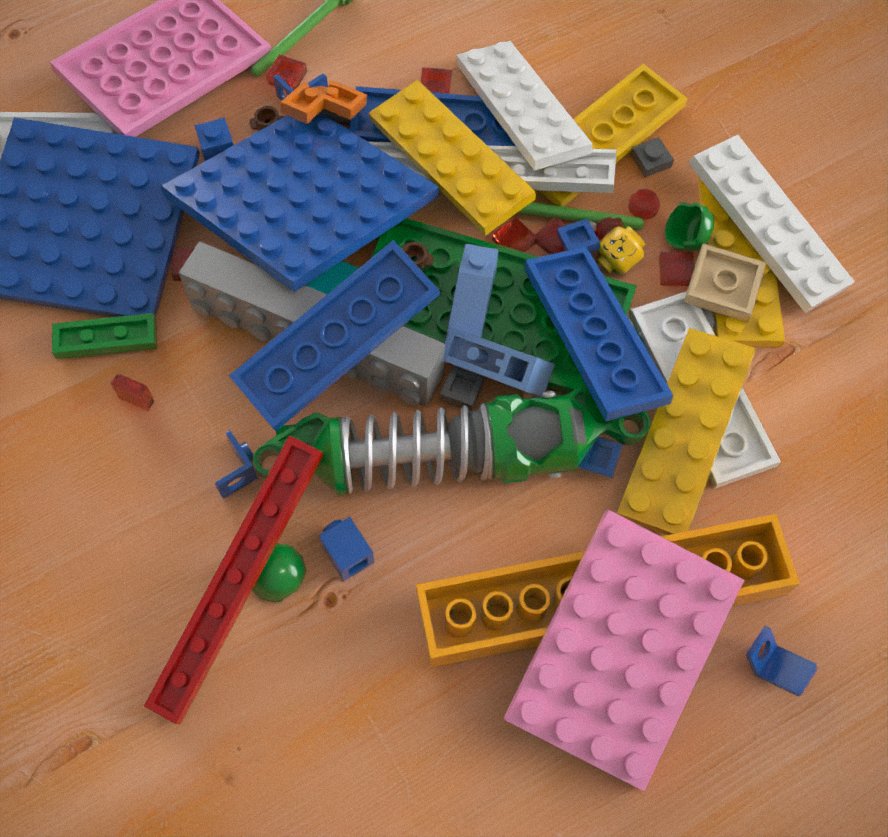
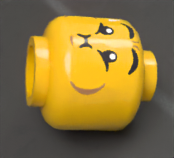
(620, 250)

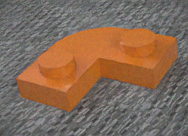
(307, 102)

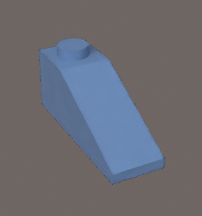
(473, 289)
(497, 362)

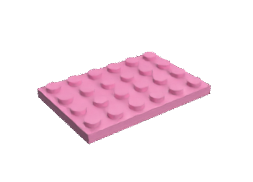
(159, 61)
(624, 650)

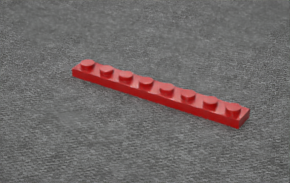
(233, 581)

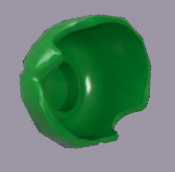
(689, 226)
(281, 574)

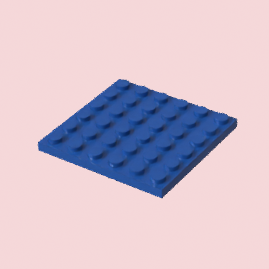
(300, 196)
(87, 218)

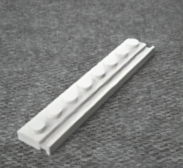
(583, 174)

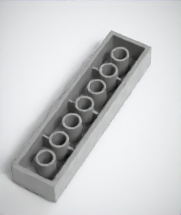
(257, 302)

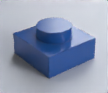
(577, 236)
(602, 457)

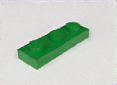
(104, 336)

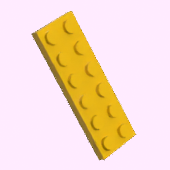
(626, 117)
(452, 157)
(766, 322)
(686, 433)

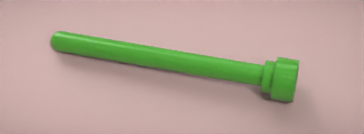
(296, 35)
(575, 214)

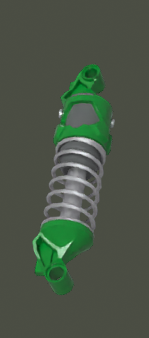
(497, 441)

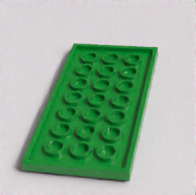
(514, 310)

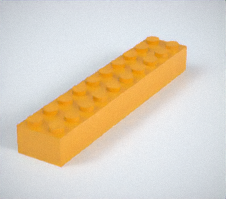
(514, 604)

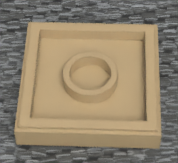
(725, 282)

